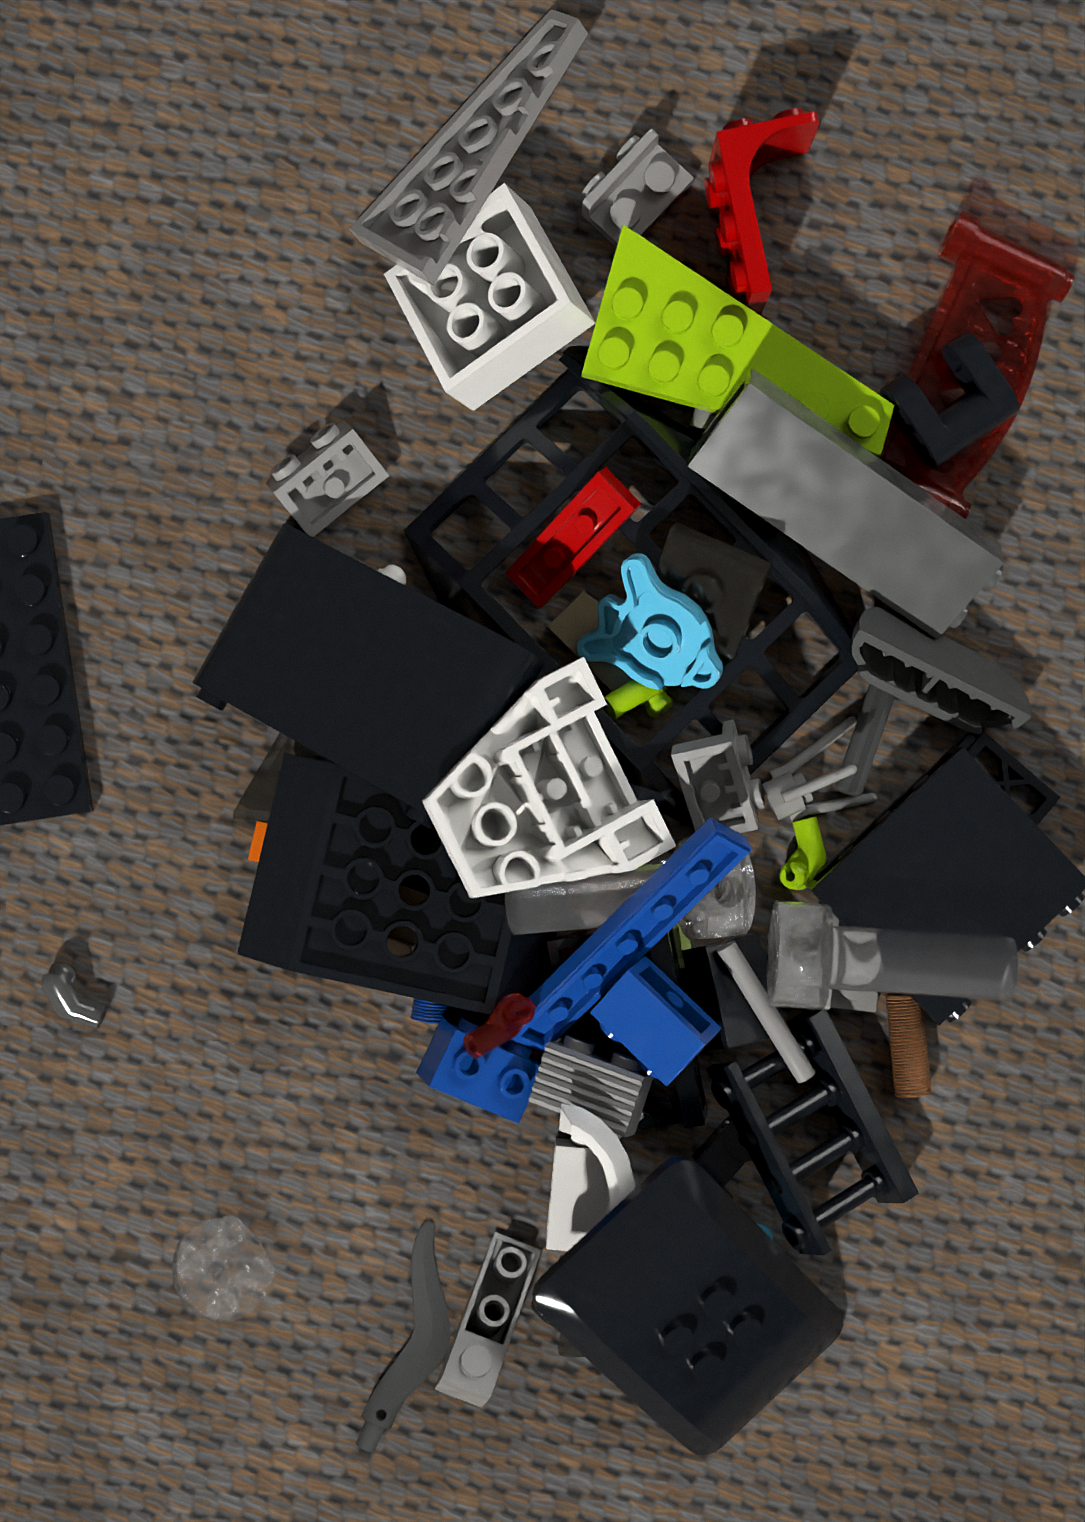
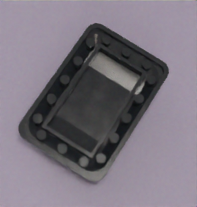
(688, 1306)

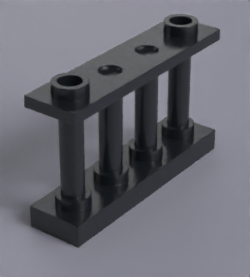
(859, 1131)

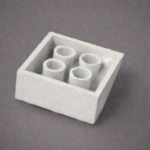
(496, 303)

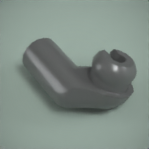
(65, 999)

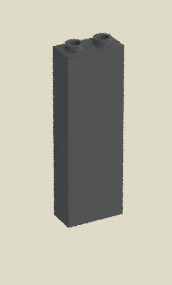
(846, 505)

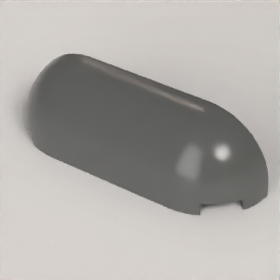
(936, 673)

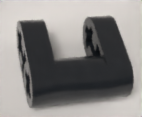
(978, 411)

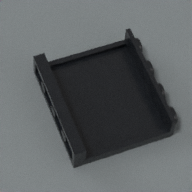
(952, 862)

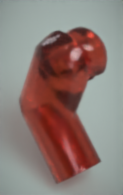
(502, 1025)

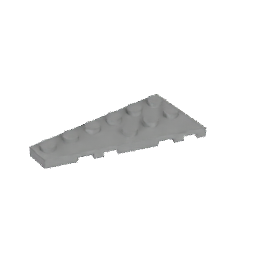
(447, 183)

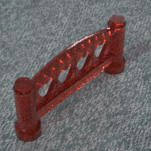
(984, 270)

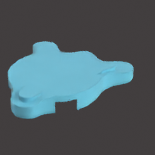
(653, 633)

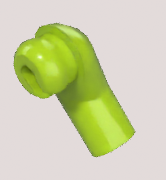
(636, 694)
(807, 858)

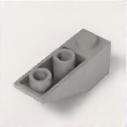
(488, 1321)

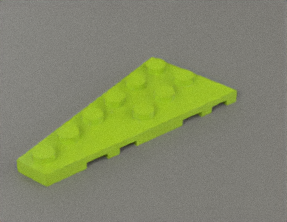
(694, 344)

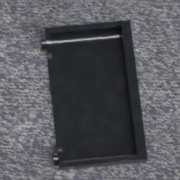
(362, 668)

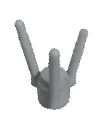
(790, 793)

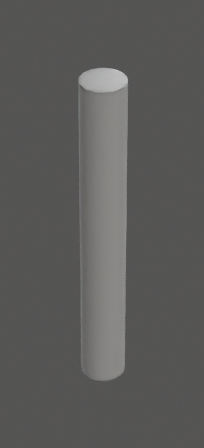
(767, 1014)

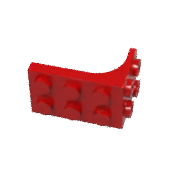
(734, 157)

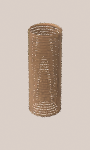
(916, 1049)

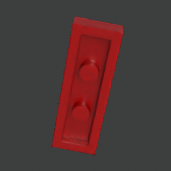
(573, 537)

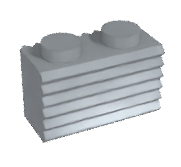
(604, 1086)

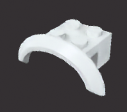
(584, 1179)

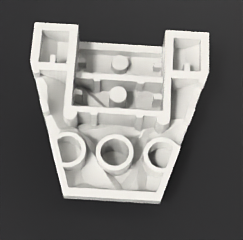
(544, 796)

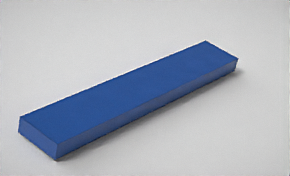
(632, 931)

